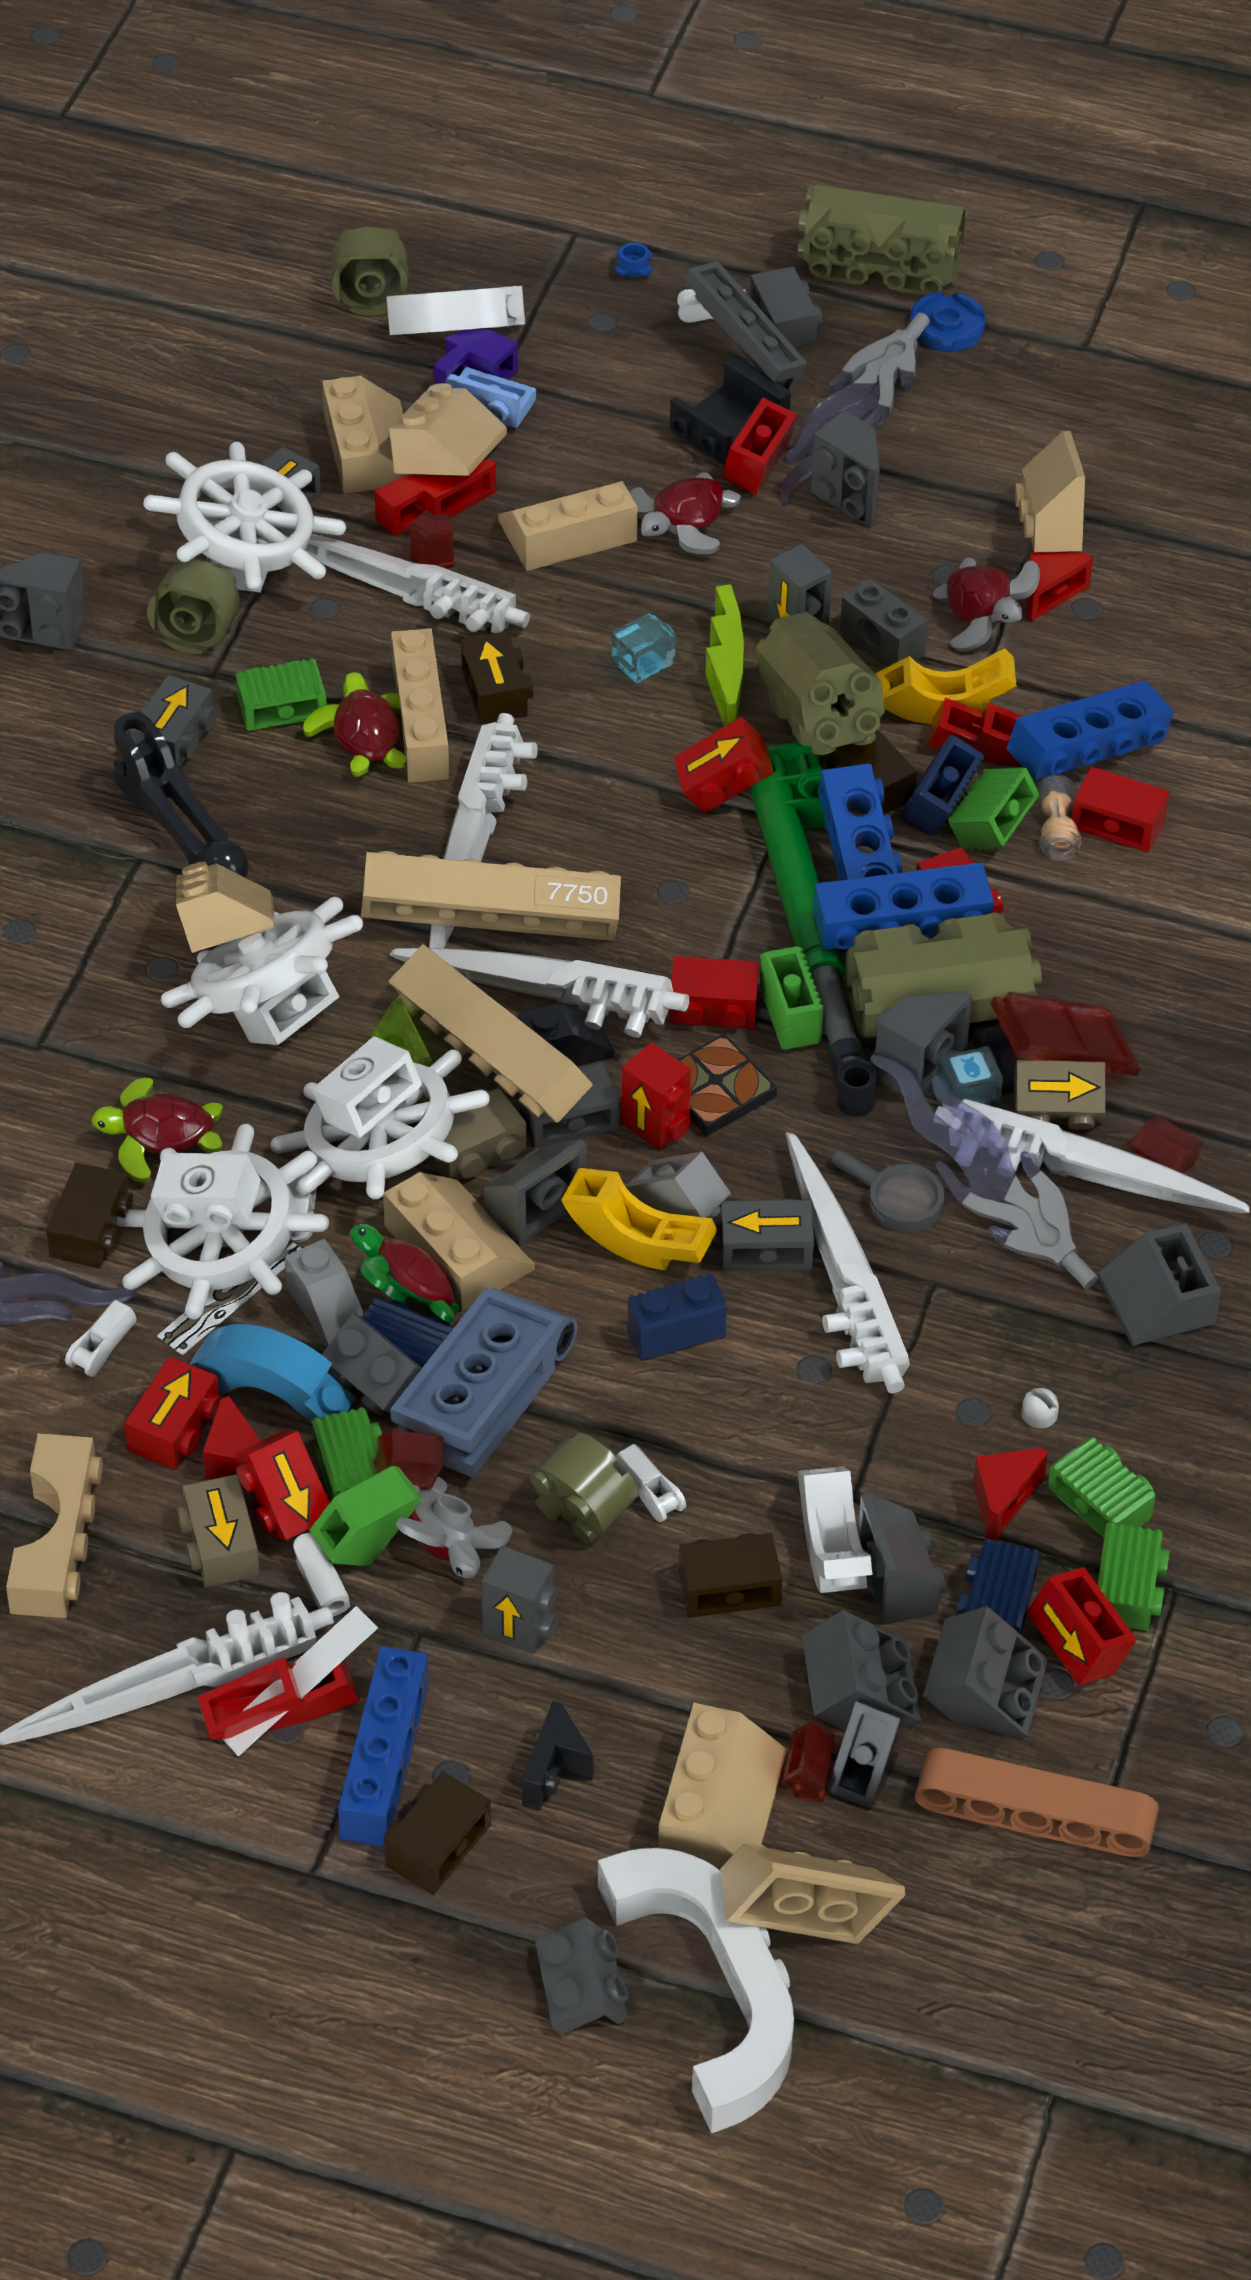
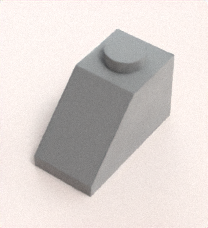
(680, 1186)
(321, 1288)

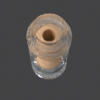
(1059, 833)

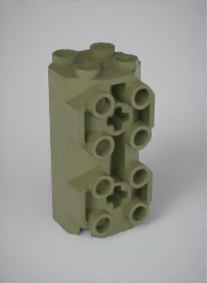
(869, 233)
(819, 684)
(966, 955)

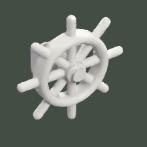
(241, 523)
(269, 977)
(372, 1104)
(216, 1201)

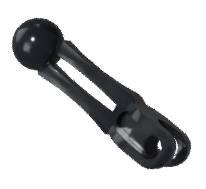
(156, 777)

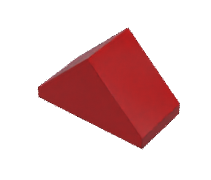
(1060, 579)
(226, 1437)
(1005, 1484)

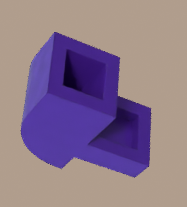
(480, 351)

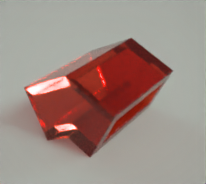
(432, 540)
(1167, 1145)
(415, 1453)
(809, 1761)

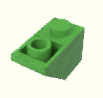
(365, 1517)

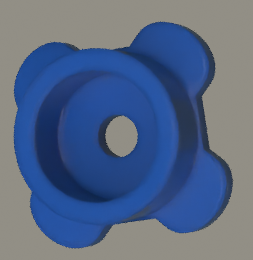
(633, 260)

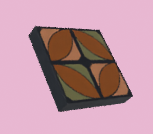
(724, 1084)

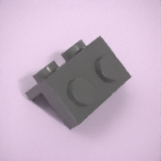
(370, 1363)
(581, 1975)

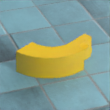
(919, 691)
(631, 1228)

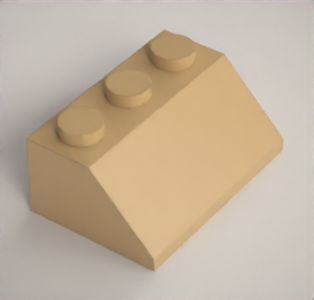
(359, 432)
(444, 433)
(1053, 497)
(571, 525)
(220, 905)
(456, 1234)
(720, 1786)
(806, 1893)

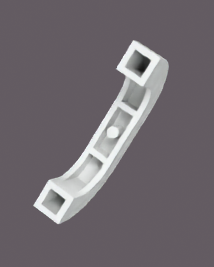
(686, 1886)

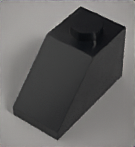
(567, 1033)

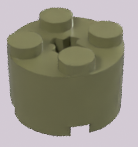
(368, 268)
(194, 606)
(583, 1486)

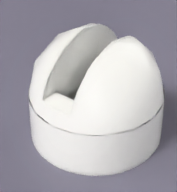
(1035, 1408)

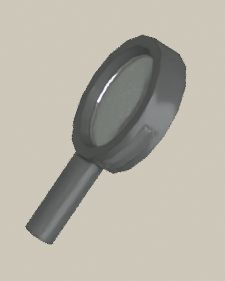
(901, 1195)

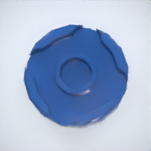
(954, 321)

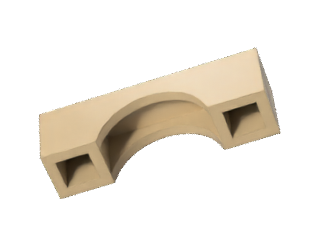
(420, 705)
(44, 1571)

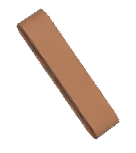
(1037, 1802)

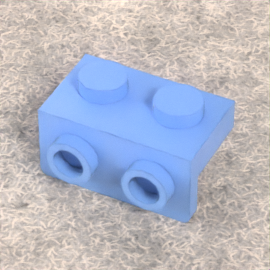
(502, 397)

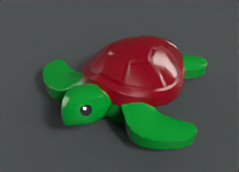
(404, 1271)

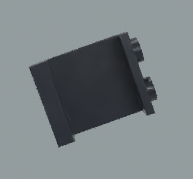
(723, 414)

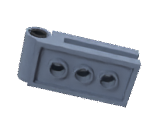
(484, 1376)

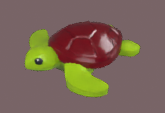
(362, 725)
(157, 1124)

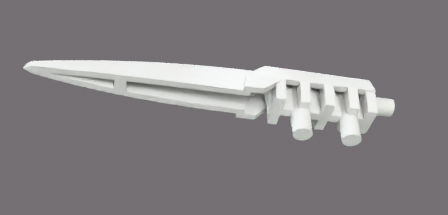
(422, 584)
(484, 784)
(571, 983)
(1095, 1161)
(860, 1300)
(185, 1668)

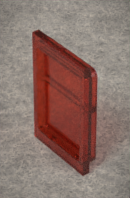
(1063, 1032)

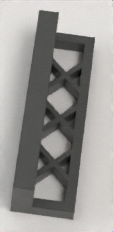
(746, 324)

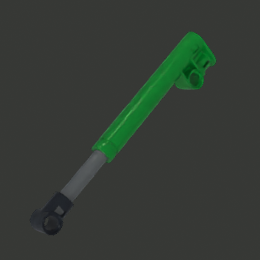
(785, 808)

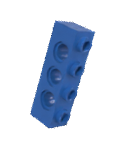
(1090, 730)
(849, 790)
(899, 899)
(383, 1745)

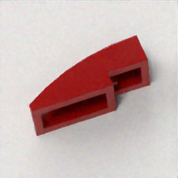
(412, 495)
(984, 730)
(225, 1704)

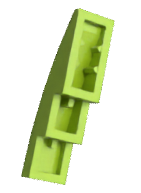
(725, 655)

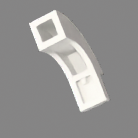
(455, 310)
(832, 1531)

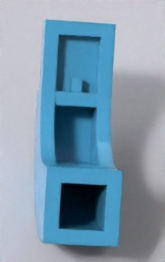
(275, 1363)

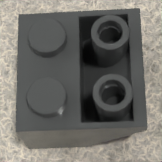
(847, 467)
(43, 600)
(1161, 1286)
(856, 1661)
(985, 1674)

